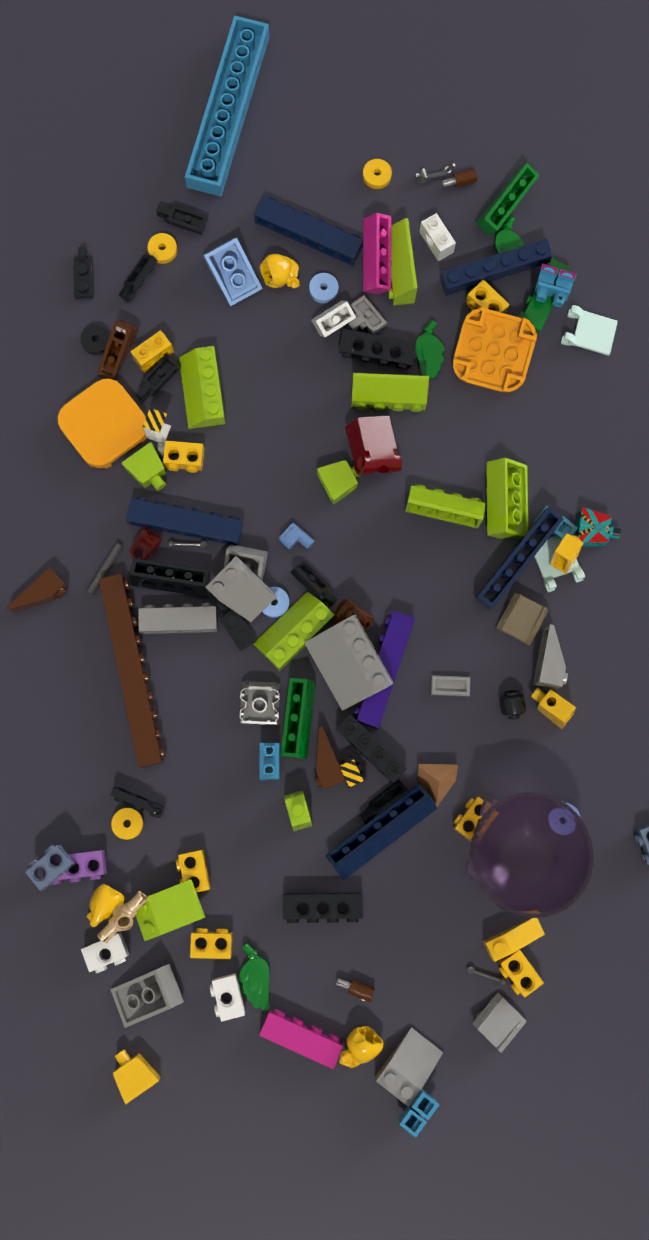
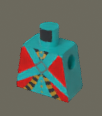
(595, 528)

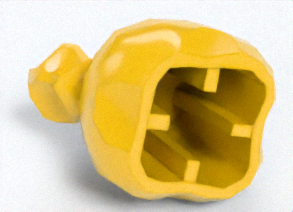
(279, 270)
(103, 903)
(362, 1047)

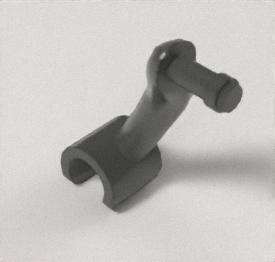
(422, 177)

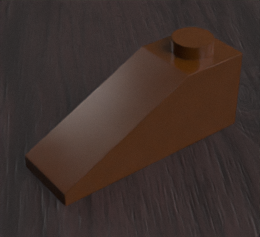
(117, 348)
(42, 590)
(327, 767)

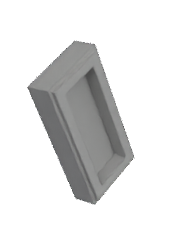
(450, 686)

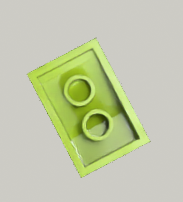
(169, 910)

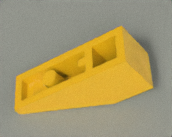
(513, 939)

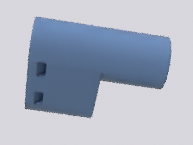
(293, 535)

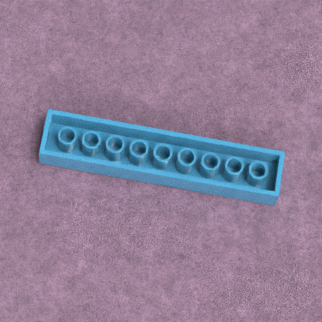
(227, 106)

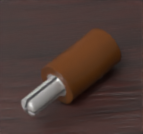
(461, 178)
(357, 989)

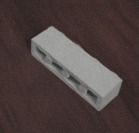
(178, 619)

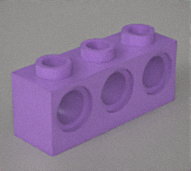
(83, 860)

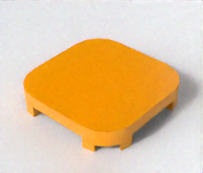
(494, 350)
(102, 423)

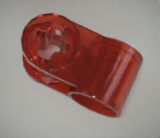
(147, 543)

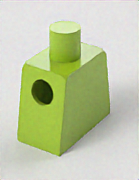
(146, 467)
(338, 480)
(298, 810)

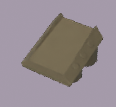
(522, 619)

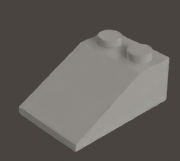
(252, 558)
(241, 590)
(550, 662)
(147, 995)
(409, 1066)

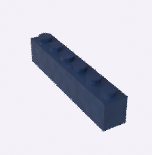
(308, 230)
(496, 266)
(184, 522)
(519, 558)
(381, 831)

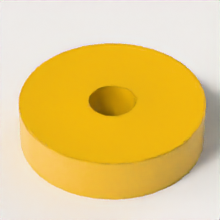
(373, 180)
(162, 240)
(118, 823)

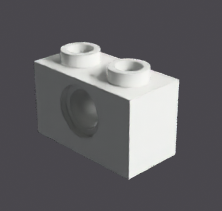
(437, 237)
(333, 318)
(93, 953)
(231, 985)

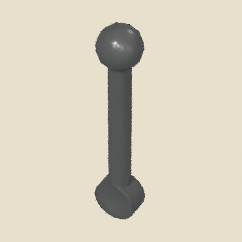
(203, 544)
(470, 969)

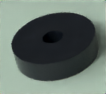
(91, 332)

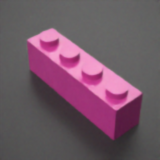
(377, 253)
(301, 1039)

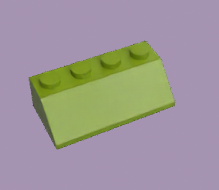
(402, 265)
(202, 388)
(389, 392)
(507, 499)
(445, 506)
(292, 629)

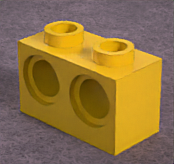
(491, 298)
(151, 351)
(184, 451)
(566, 553)
(469, 815)
(198, 871)
(211, 951)
(523, 970)

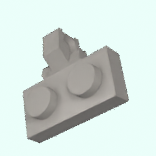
(366, 316)

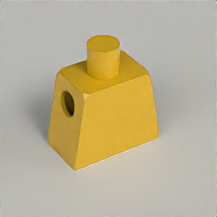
(560, 712)
(133, 1075)

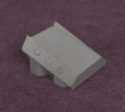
(259, 702)
(499, 1022)

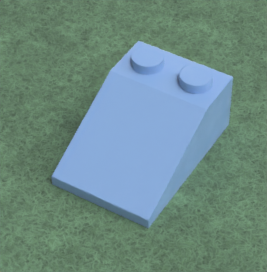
(232, 271)

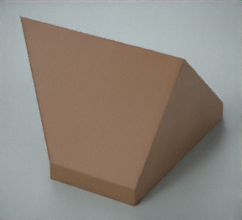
(437, 779)

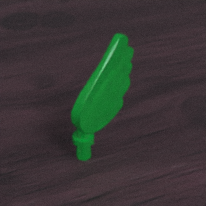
(507, 239)
(429, 352)
(255, 979)

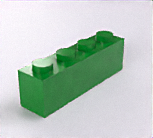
(507, 199)
(538, 311)
(298, 718)

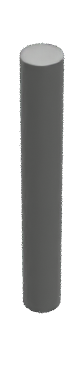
(104, 568)

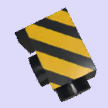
(352, 772)

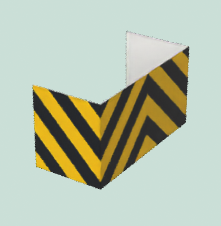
(155, 427)

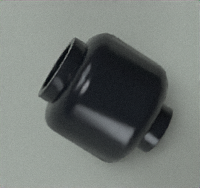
(512, 704)

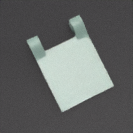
(591, 332)
(548, 572)

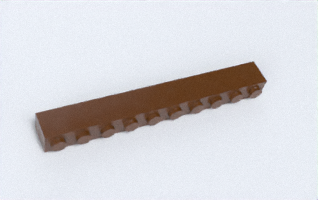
(131, 671)

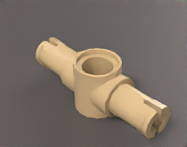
(127, 912)

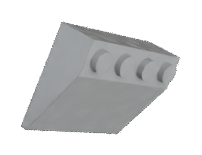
(349, 662)

